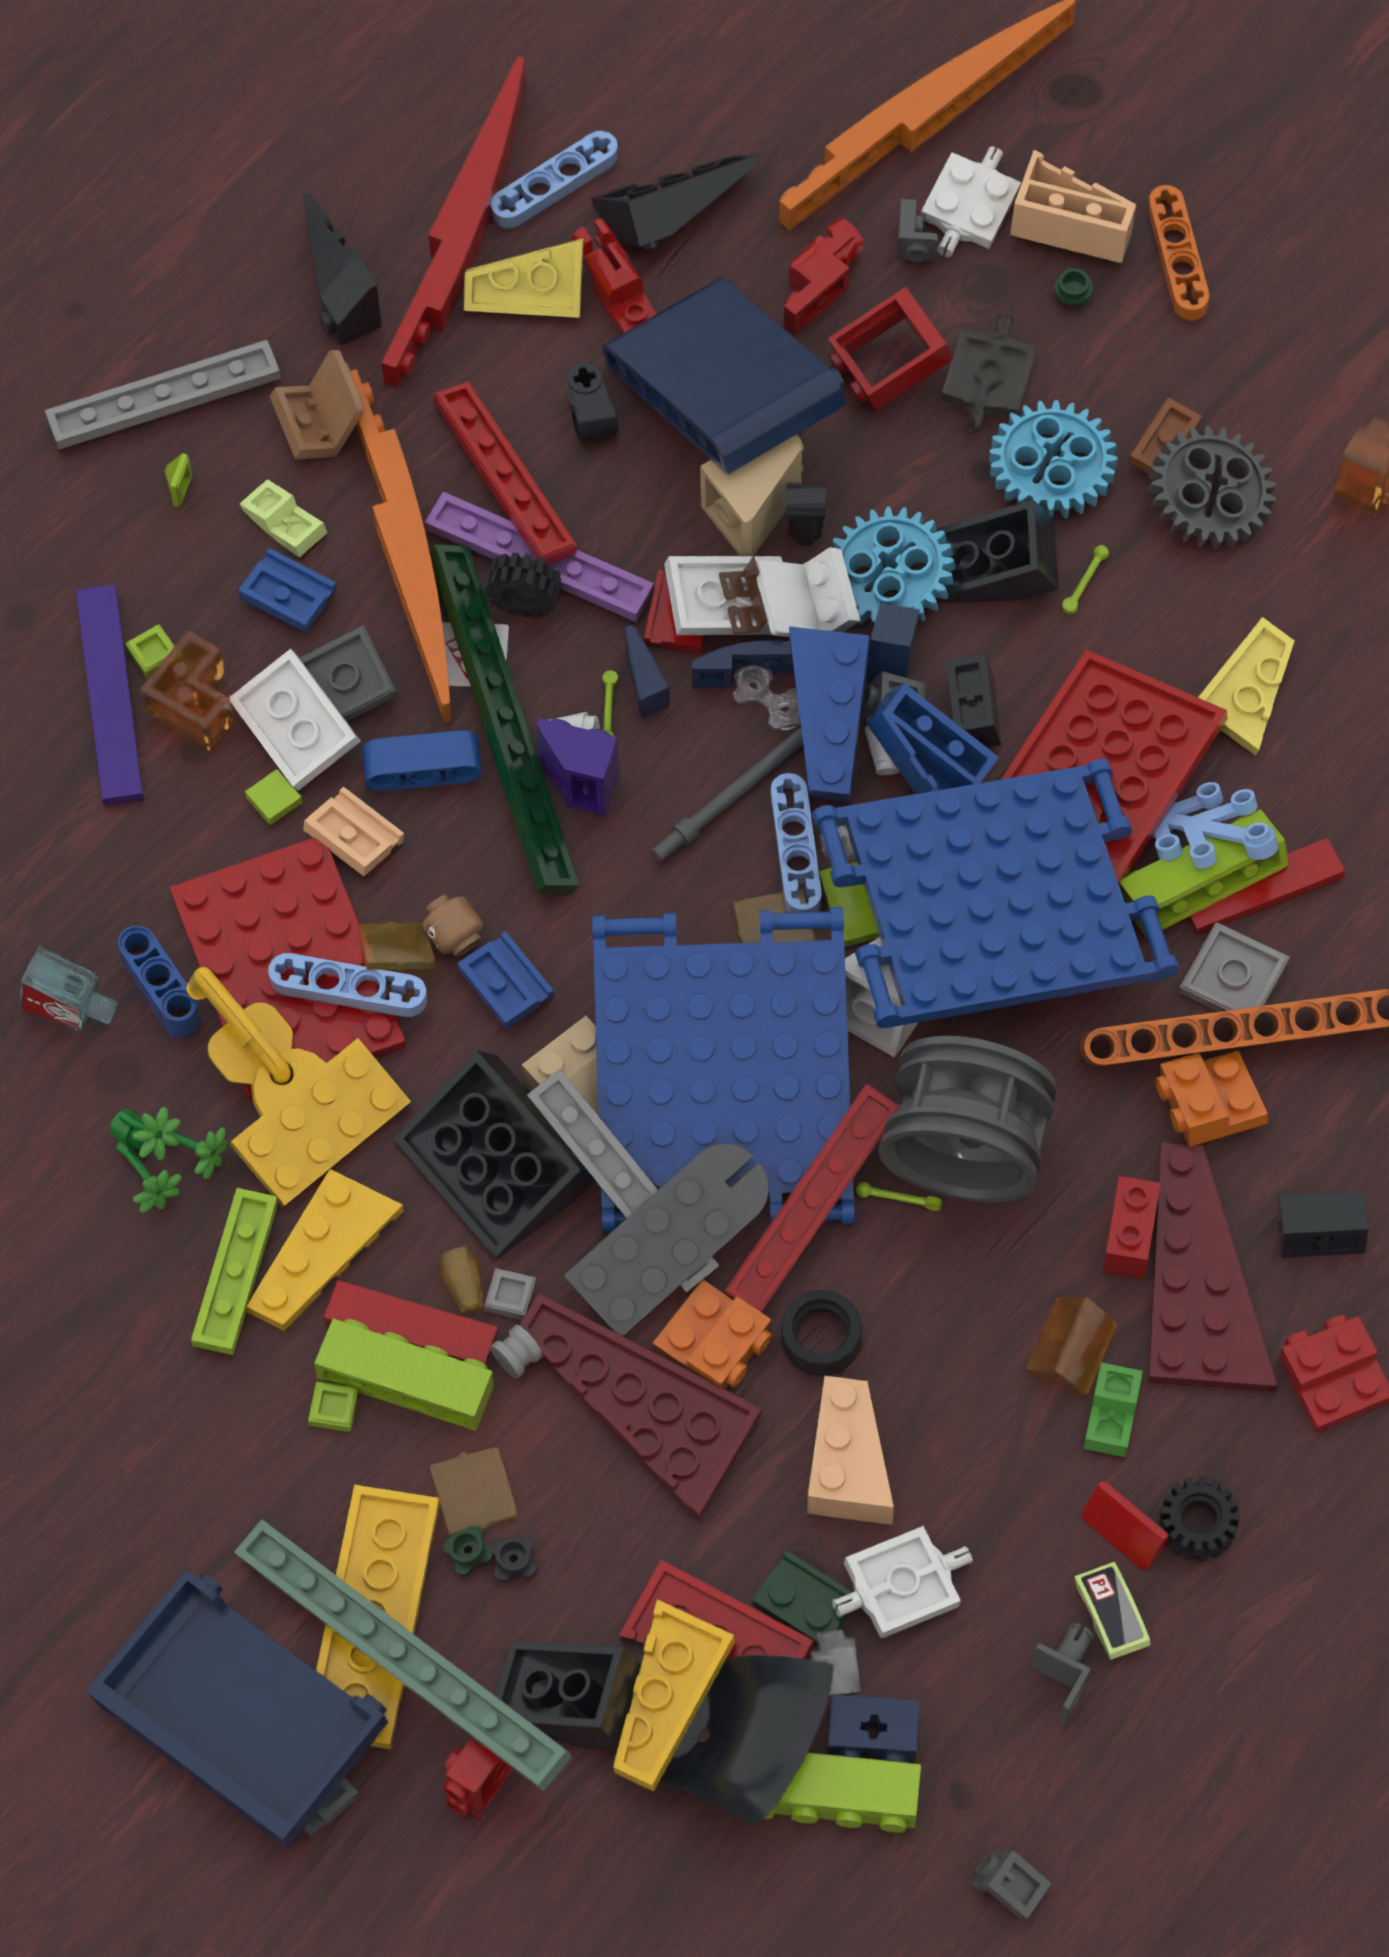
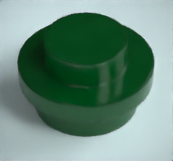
(1073, 287)

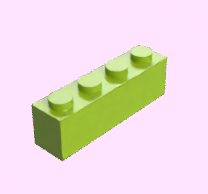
(1187, 890)
(405, 1373)
(852, 1792)

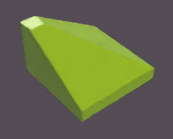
(178, 478)

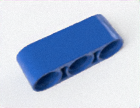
(421, 760)
(153, 965)

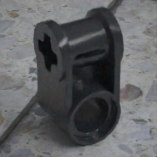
(590, 406)

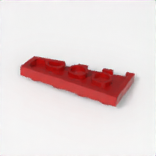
(752, 1629)

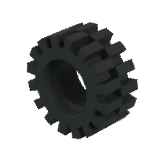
(523, 585)
(1203, 1494)

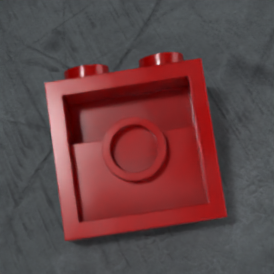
(1335, 1372)
(473, 1778)

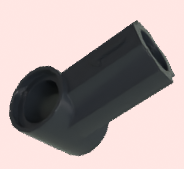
(806, 511)

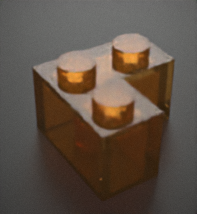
(1365, 468)
(183, 692)

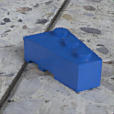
(927, 744)

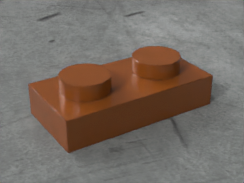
(1167, 423)

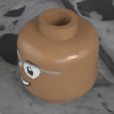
(453, 925)

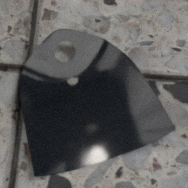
(760, 1730)

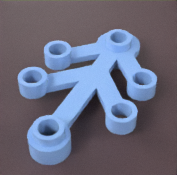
(1257, 838)

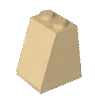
(753, 496)

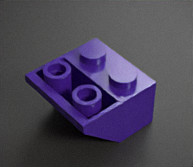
(579, 763)

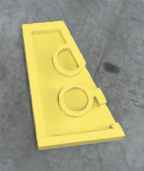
(529, 284)
(1250, 683)

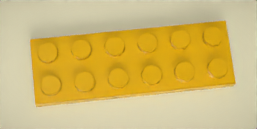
(387, 1563)

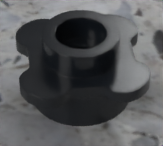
(517, 1547)

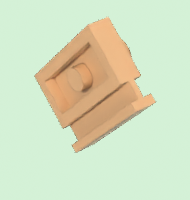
(353, 831)

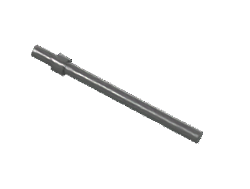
(688, 828)

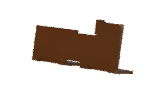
(750, 574)

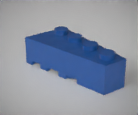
(830, 695)

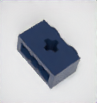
(895, 1722)

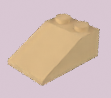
(576, 1057)

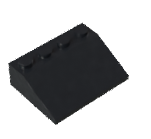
(493, 1154)

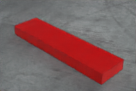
(1307, 870)
(416, 1322)

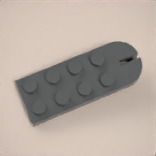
(670, 1236)

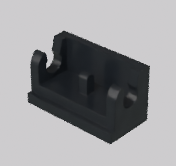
(974, 697)
(1322, 1224)

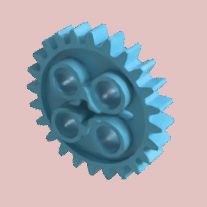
(1022, 443)
(892, 564)

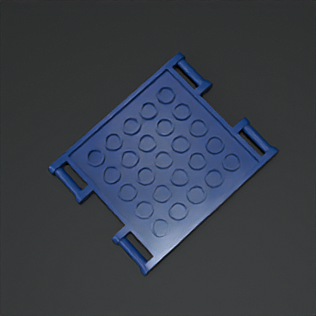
(994, 894)
(723, 1049)

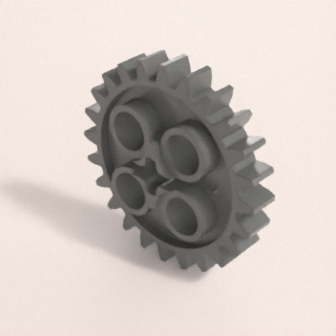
(1177, 478)

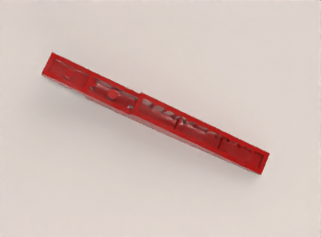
(459, 229)

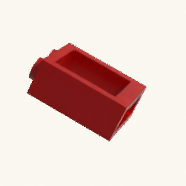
(871, 325)

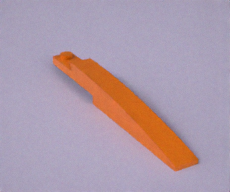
(923, 109)
(405, 544)

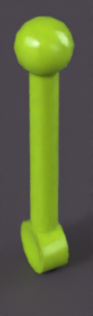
(1070, 604)
(610, 680)
(864, 1190)

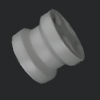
(516, 1351)

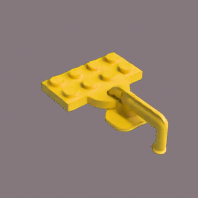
(312, 1118)

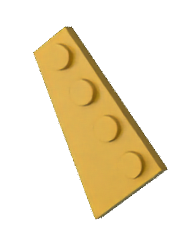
(326, 1238)
(673, 1680)

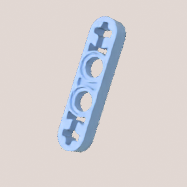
(559, 184)
(798, 845)
(349, 978)

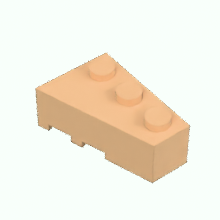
(1070, 213)
(848, 1458)

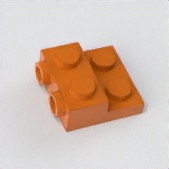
(1210, 1097)
(714, 1336)

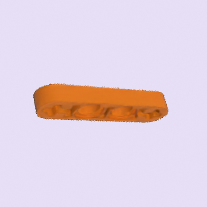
(1183, 251)

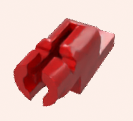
(820, 274)
(614, 278)

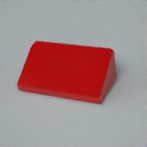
(1124, 1526)

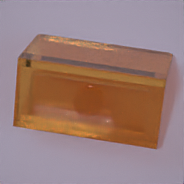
(1072, 1343)

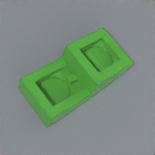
(1113, 1410)

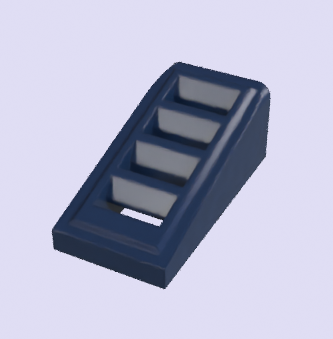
(647, 679)

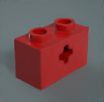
(1131, 1227)

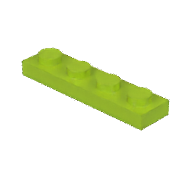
(234, 1271)

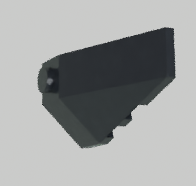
(656, 211)
(343, 282)

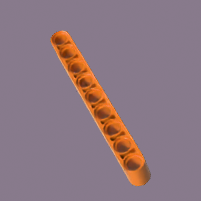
(1243, 1028)

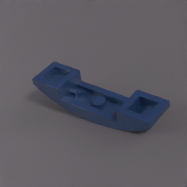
(717, 667)

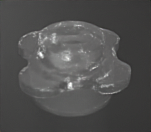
(752, 675)
(783, 719)

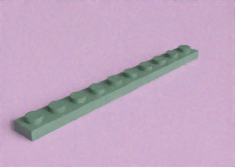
(403, 1655)

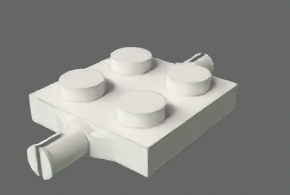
(970, 201)
(902, 1582)

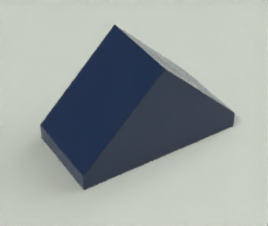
(892, 641)

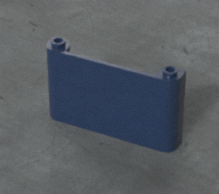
(725, 375)
(236, 1709)

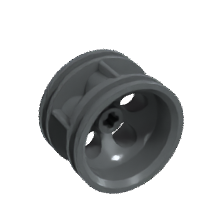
(968, 1119)

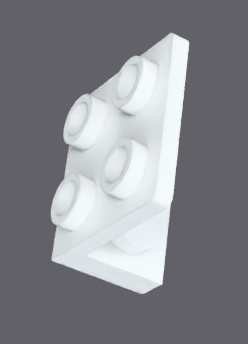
(807, 594)

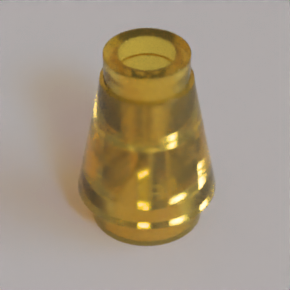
(462, 1277)

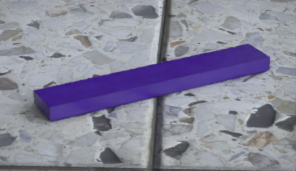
(109, 695)

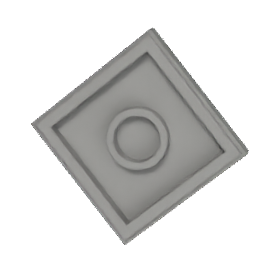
(1233, 971)

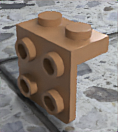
(322, 414)

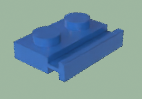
(287, 590)
(505, 980)

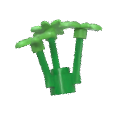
(152, 1135)

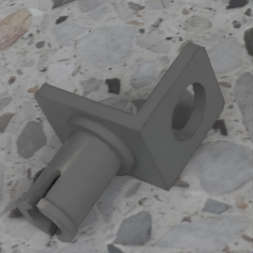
(1065, 1665)

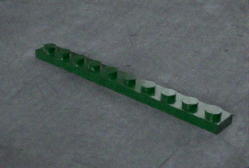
(503, 720)

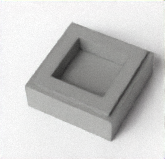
(510, 1294)

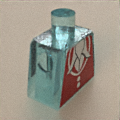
(63, 991)

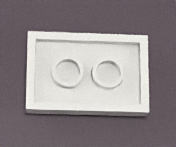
(699, 597)
(294, 719)

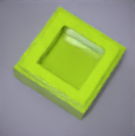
(149, 649)
(273, 797)
(333, 1406)

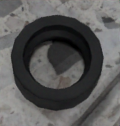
(826, 1302)

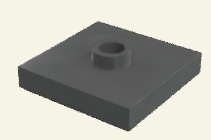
(351, 673)

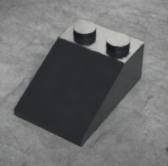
(1003, 555)
(570, 1690)

